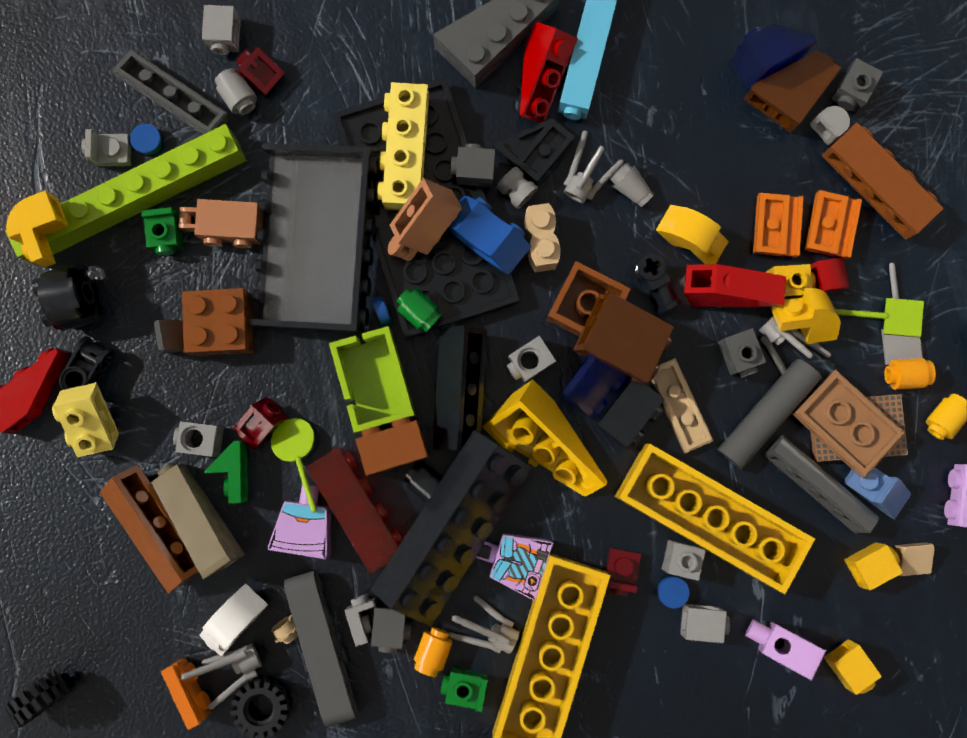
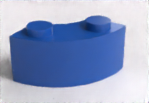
(488, 235)

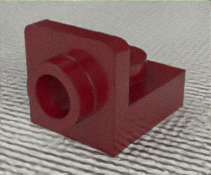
(259, 69)
(259, 422)
(624, 569)

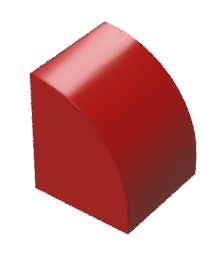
(830, 275)

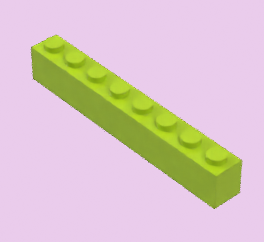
(144, 187)

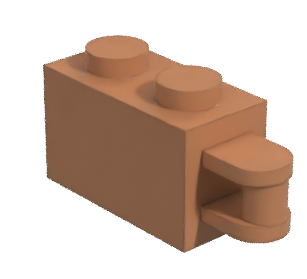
(423, 220)
(223, 222)

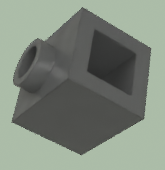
(856, 85)
(474, 166)
(742, 353)
(389, 629)

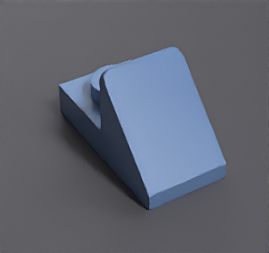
(881, 491)

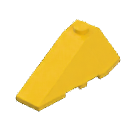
(539, 430)

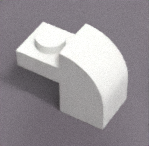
(232, 619)

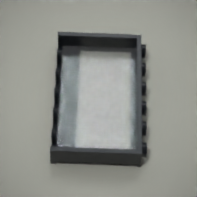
(316, 237)

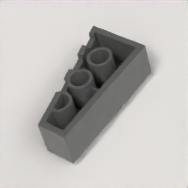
(490, 35)

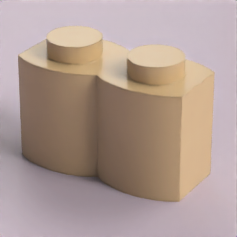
(539, 230)

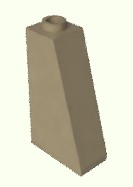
(196, 520)

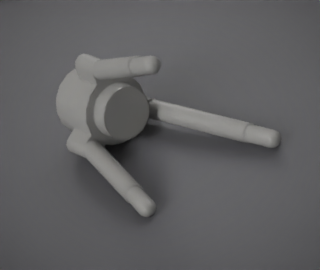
(580, 186)
(772, 334)
(501, 636)
(242, 660)

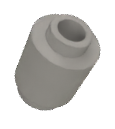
(235, 91)

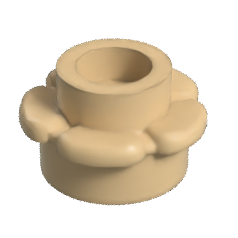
(285, 630)

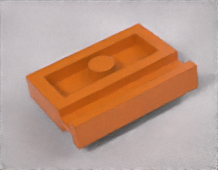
(833, 224)
(778, 225)
(187, 693)

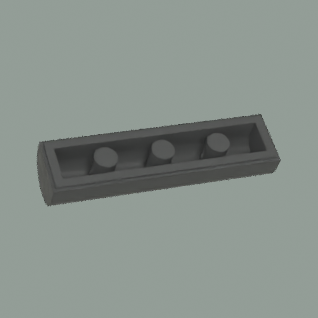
(169, 93)
(770, 413)
(821, 486)

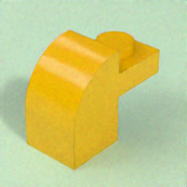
(32, 221)
(693, 231)
(811, 314)

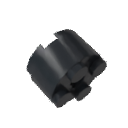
(68, 297)

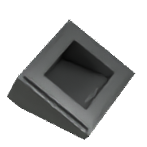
(169, 335)

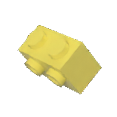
(85, 420)

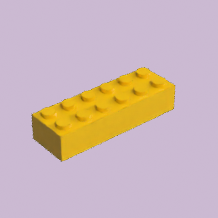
(715, 518)
(552, 651)

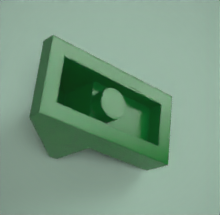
(235, 463)

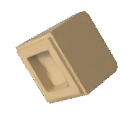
(915, 558)

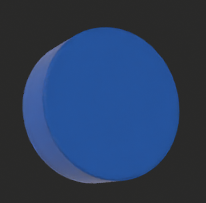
(146, 139)
(381, 311)
(673, 592)

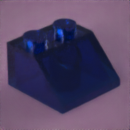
(769, 51)
(591, 385)

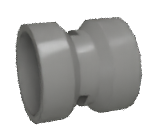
(517, 187)

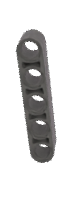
(320, 648)

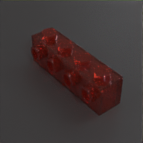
(355, 508)

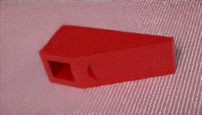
(543, 69)
(733, 287)
(29, 390)

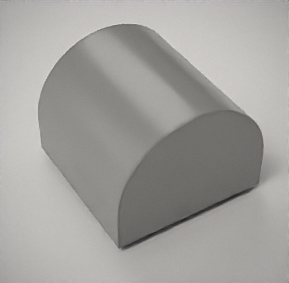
(831, 123)

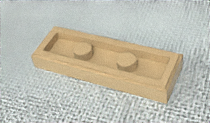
(681, 407)

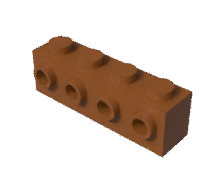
(882, 181)
(149, 527)

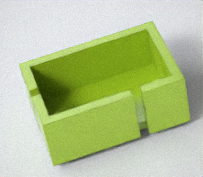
(373, 379)

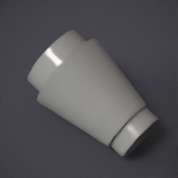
(631, 184)

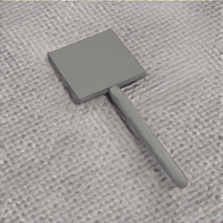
(896, 345)

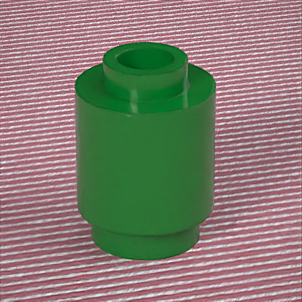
(418, 309)

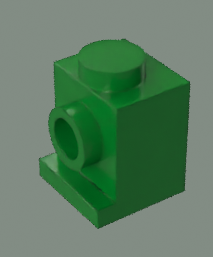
(171, 237)
(473, 680)

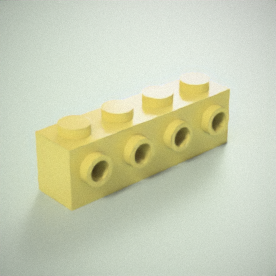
(405, 143)

